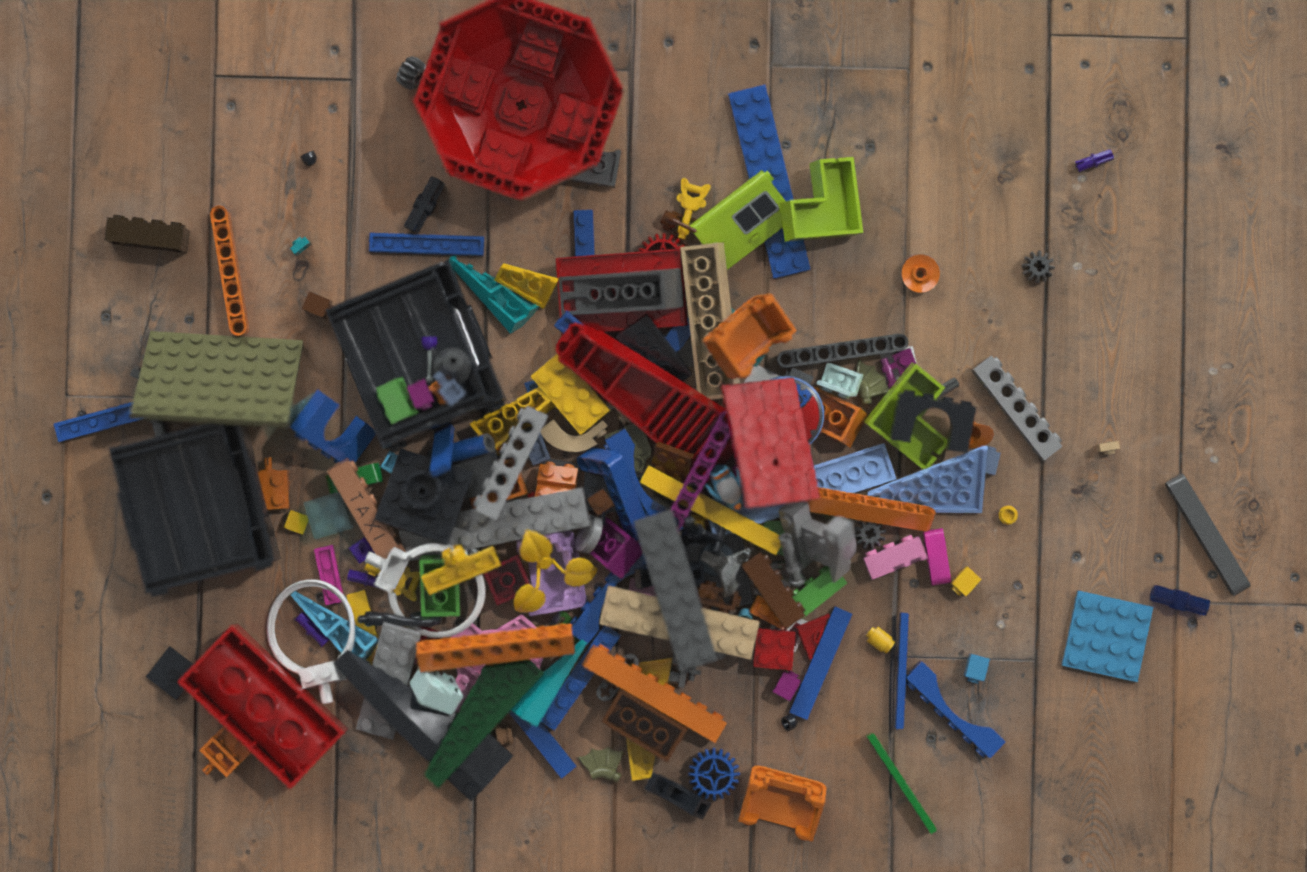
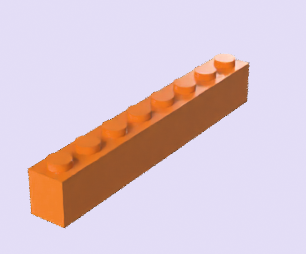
(653, 693)

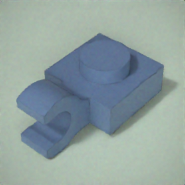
(450, 389)

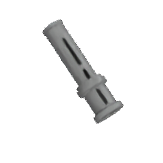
(793, 565)

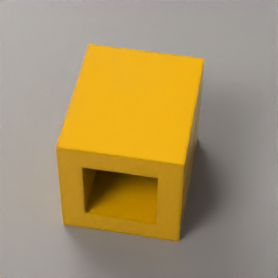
(965, 582)

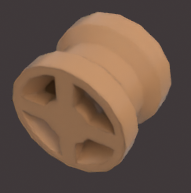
(505, 735)

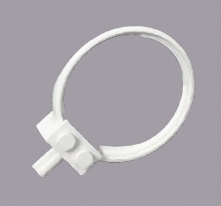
(392, 570)
(318, 675)

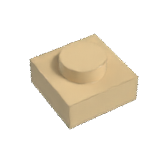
(1108, 448)

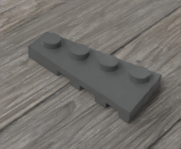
(603, 174)

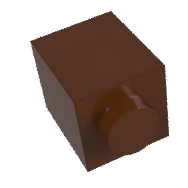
(317, 305)
(600, 502)

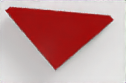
(811, 633)

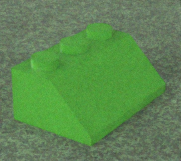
(442, 603)

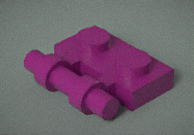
(901, 362)

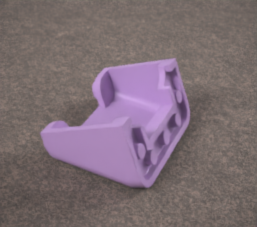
(557, 593)

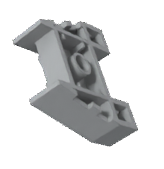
(816, 541)

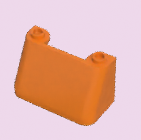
(783, 800)

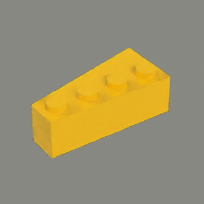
(501, 421)

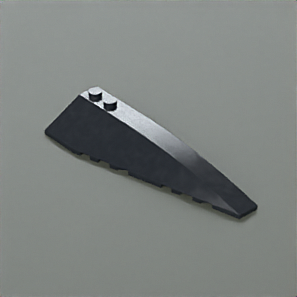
(421, 725)

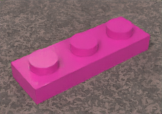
(328, 572)

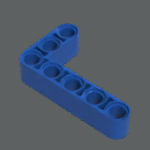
(619, 483)

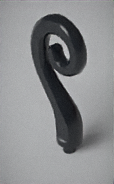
(414, 619)

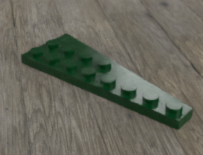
(487, 704)

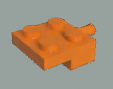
(275, 486)
(224, 752)

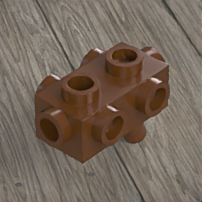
(710, 595)

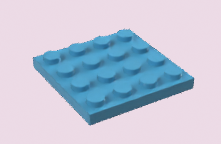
(1107, 636)

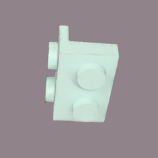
(840, 380)

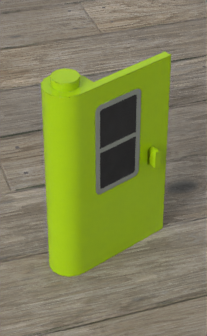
(740, 216)

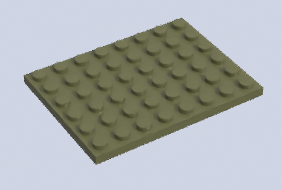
(217, 379)

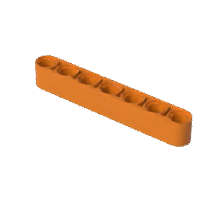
(224, 263)
(872, 509)

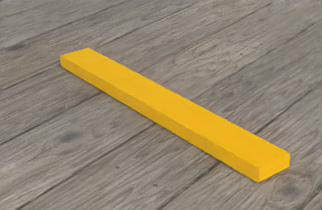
(713, 511)

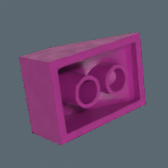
(616, 549)

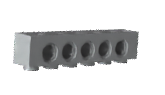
(1018, 419)
(481, 503)

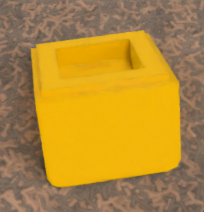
(296, 522)

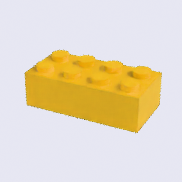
(570, 394)

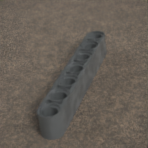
(852, 353)
(1207, 534)

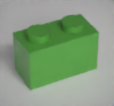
(396, 401)

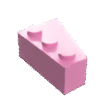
(894, 556)

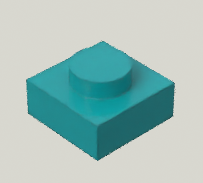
(300, 245)

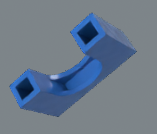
(312, 423)

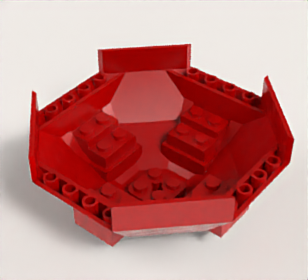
(510, 56)

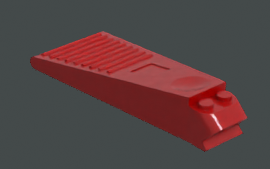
(644, 393)

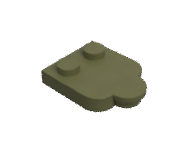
(642, 447)

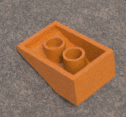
(841, 418)

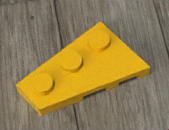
(526, 283)

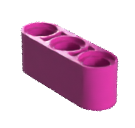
(937, 556)

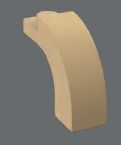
(559, 439)

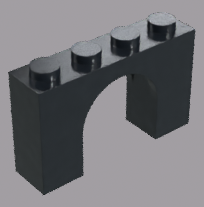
(910, 406)

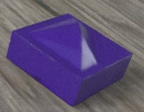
(361, 550)

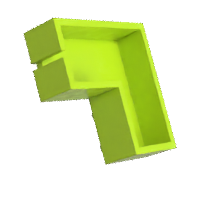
(835, 204)
(924, 437)

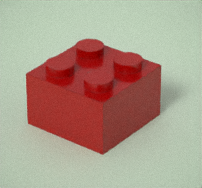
(774, 649)

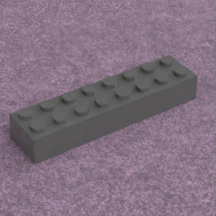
(675, 590)

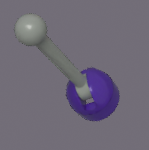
(429, 344)

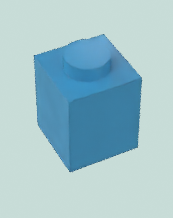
(976, 668)

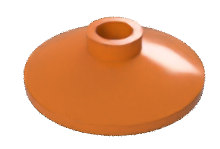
(930, 273)

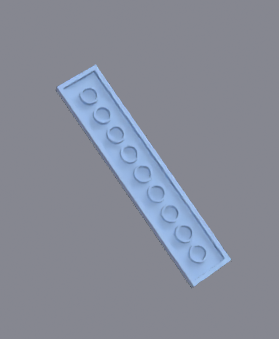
(846, 474)

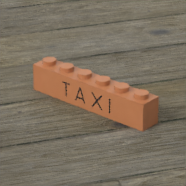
(363, 507)

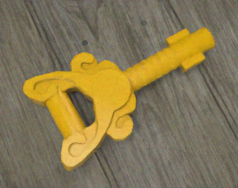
(690, 203)
(400, 588)

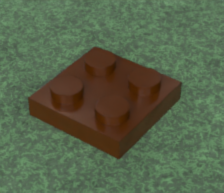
(672, 461)

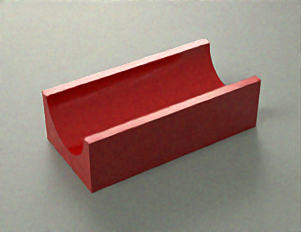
(263, 705)

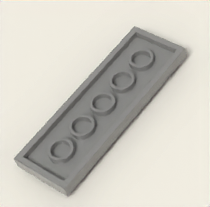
(396, 657)

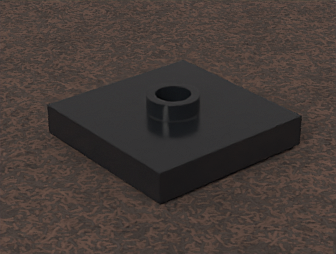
(169, 671)

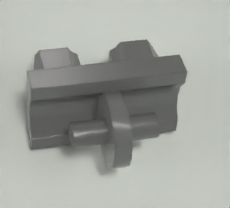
(679, 678)

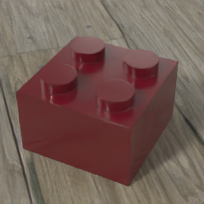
(507, 579)

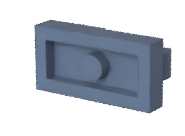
(539, 451)

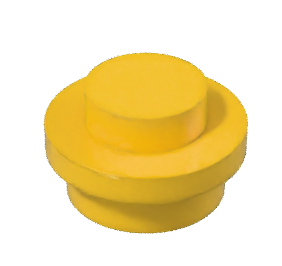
(1008, 515)

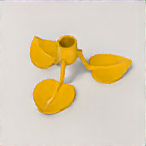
(538, 549)

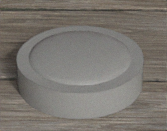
(588, 536)

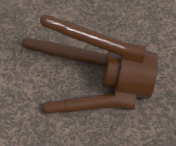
(671, 219)

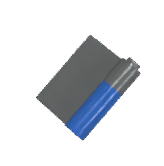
(478, 456)

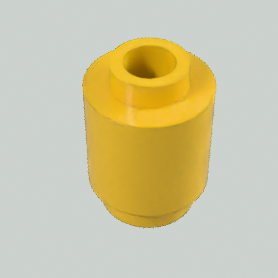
(880, 639)

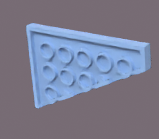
(945, 487)

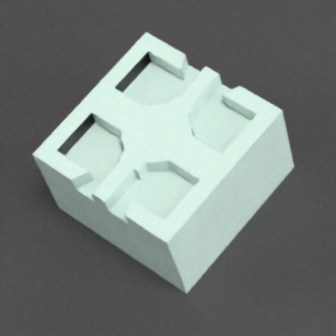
(436, 690)

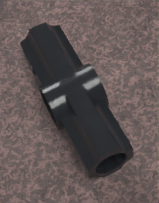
(424, 205)

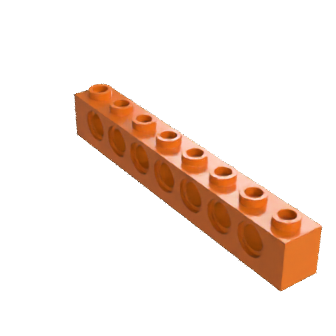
(495, 647)

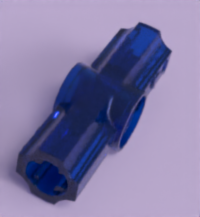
(1179, 600)

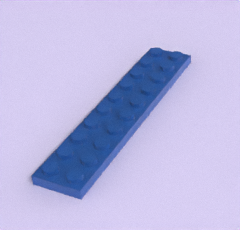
(763, 152)

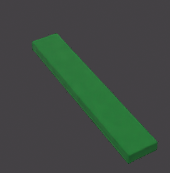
(901, 782)

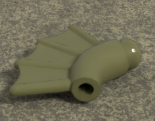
(872, 383)
(603, 763)

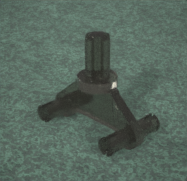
(727, 568)

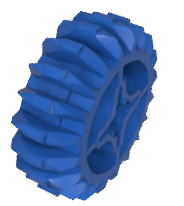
(704, 774)

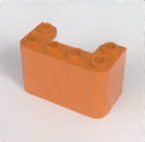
(748, 335)

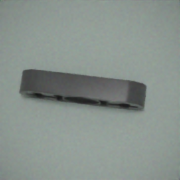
(612, 692)

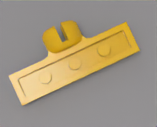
(459, 568)

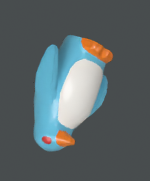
(726, 487)

